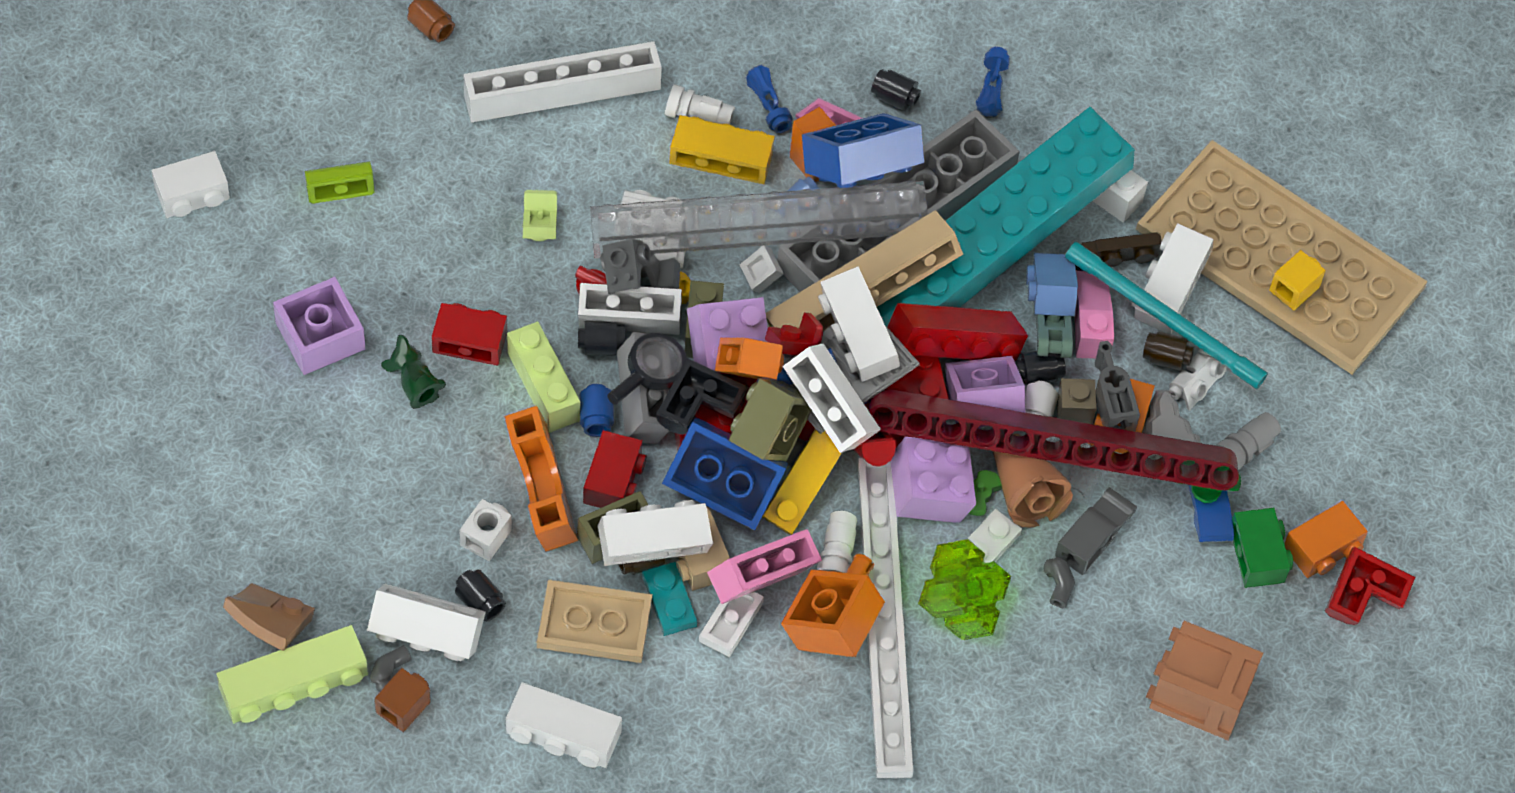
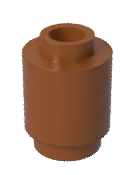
(430, 19)

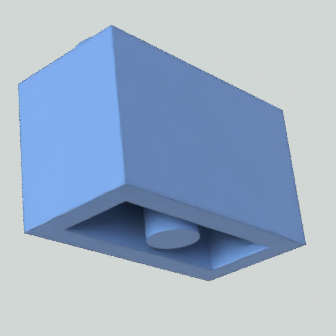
(1052, 284)

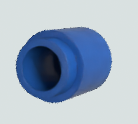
(596, 410)

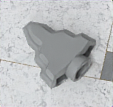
(1166, 421)

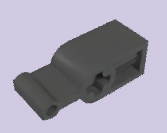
(1114, 392)
(1094, 530)

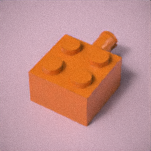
(834, 610)

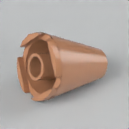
(1032, 488)

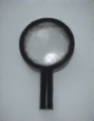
(652, 363)

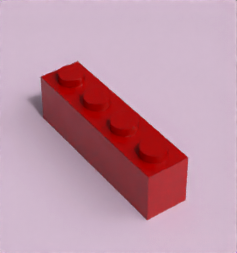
(957, 331)

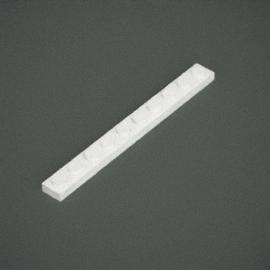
(886, 635)

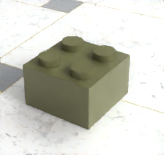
(770, 420)

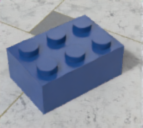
(863, 149)
(723, 474)

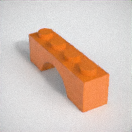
(542, 477)

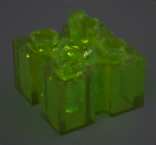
(964, 589)

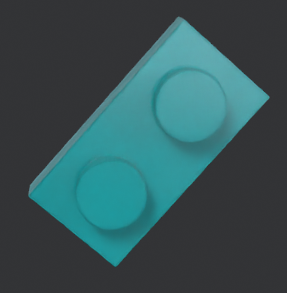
(669, 599)

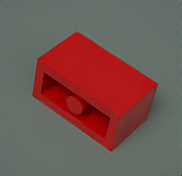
(469, 333)
(613, 469)

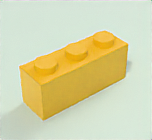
(722, 149)

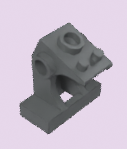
(631, 260)

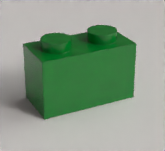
(1261, 547)

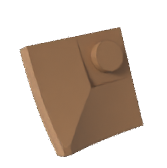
(269, 614)

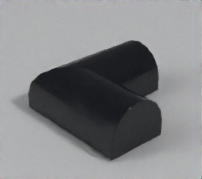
(696, 387)

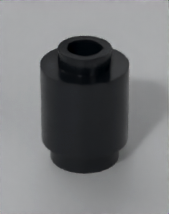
(896, 89)
(601, 338)
(1040, 368)
(480, 593)

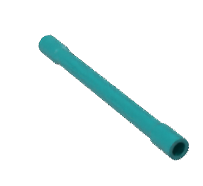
(1237, 364)

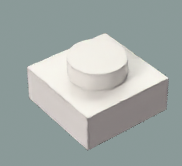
(761, 269)

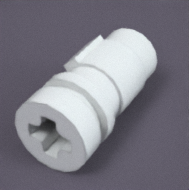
(694, 105)
(838, 542)

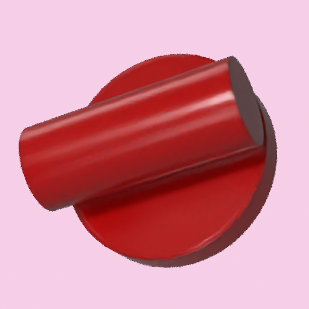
(589, 276)

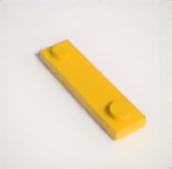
(802, 482)

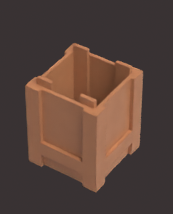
(1204, 679)

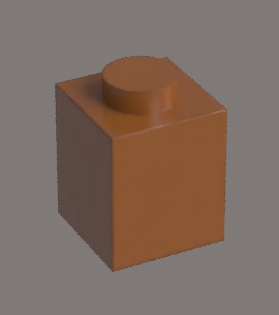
(403, 699)

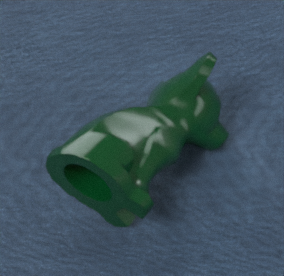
(416, 377)

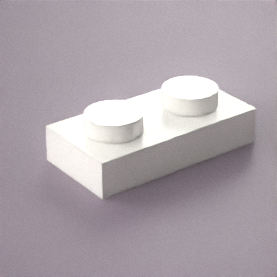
(995, 535)
(730, 623)

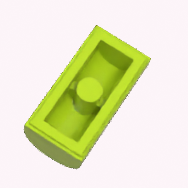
(339, 182)

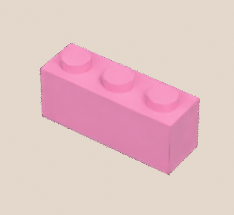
(764, 566)

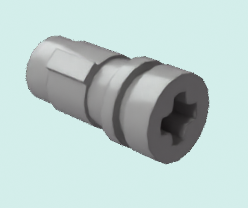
(1252, 438)

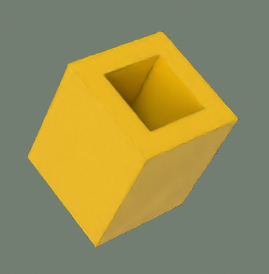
(1297, 280)

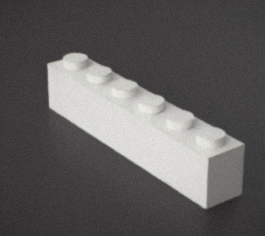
(562, 81)

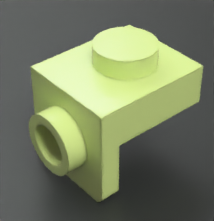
(540, 215)

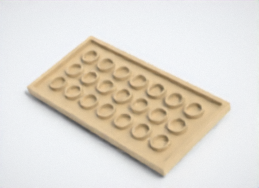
(1262, 227)

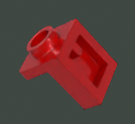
(796, 339)

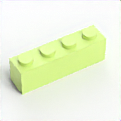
(292, 674)

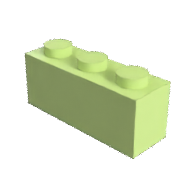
(543, 376)

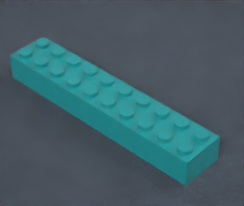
(1024, 209)

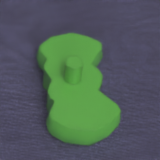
(984, 485)

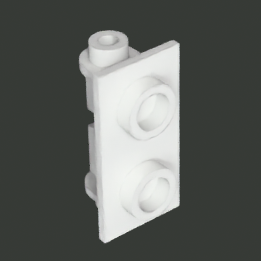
(1195, 386)

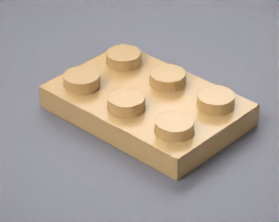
(594, 621)

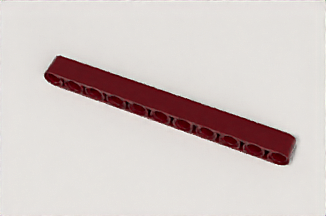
(1066, 450)

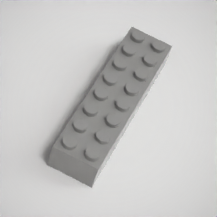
(954, 172)

